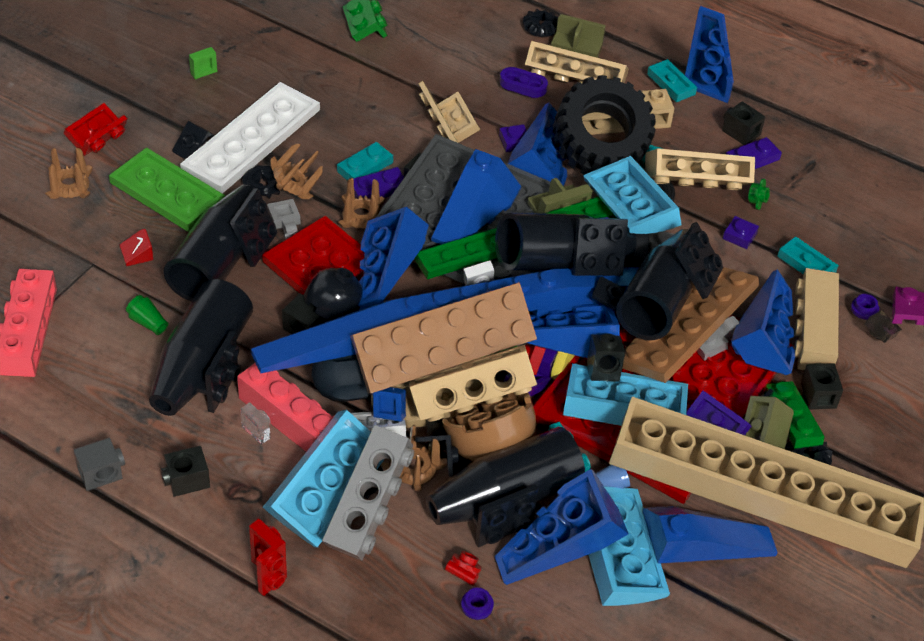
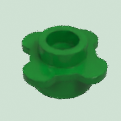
(759, 193)

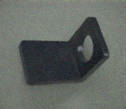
(191, 139)
(607, 293)
(452, 451)

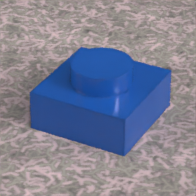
(390, 404)

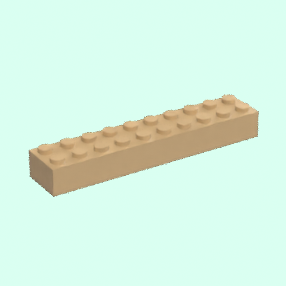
(770, 482)

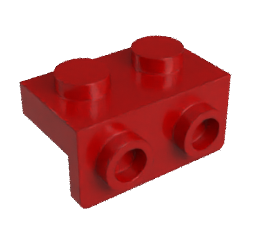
(95, 129)
(269, 556)

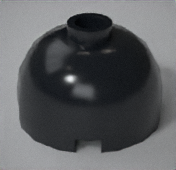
(334, 293)

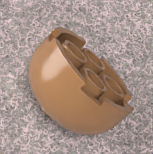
(491, 426)

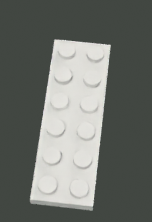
(250, 137)

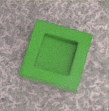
(203, 63)

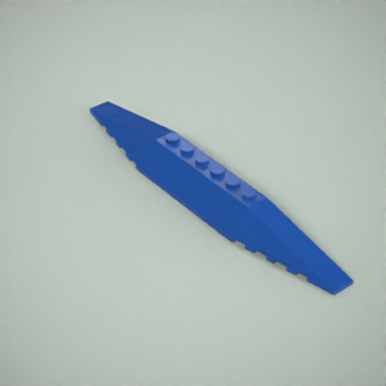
(331, 340)

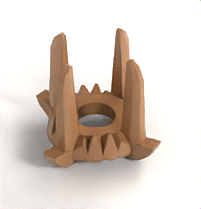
(285, 171)
(79, 172)
(373, 205)
(430, 460)

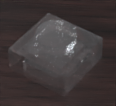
(255, 423)

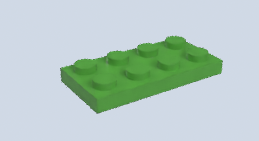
(165, 188)

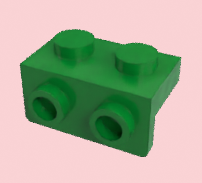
(365, 18)

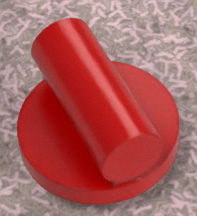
(464, 567)

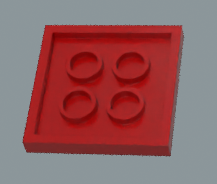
(312, 250)

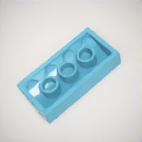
(634, 196)
(609, 400)
(317, 482)
(628, 568)

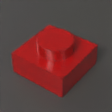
(535, 356)

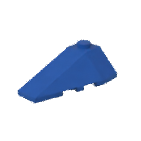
(709, 56)
(537, 150)
(479, 196)
(388, 250)
(765, 328)
(573, 330)
(571, 527)
(698, 536)

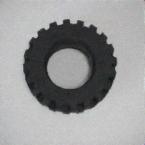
(605, 97)

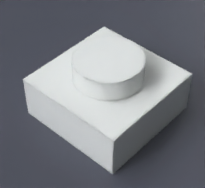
(479, 273)

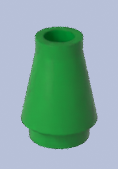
(146, 314)

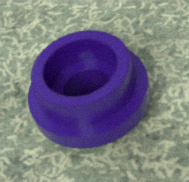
(864, 306)
(479, 596)

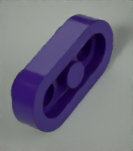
(523, 82)

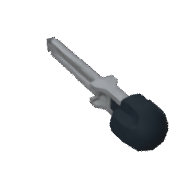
(341, 379)

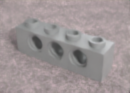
(379, 446)

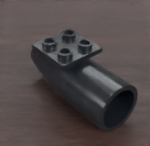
(219, 239)
(564, 242)
(666, 281)
(202, 349)
(505, 485)

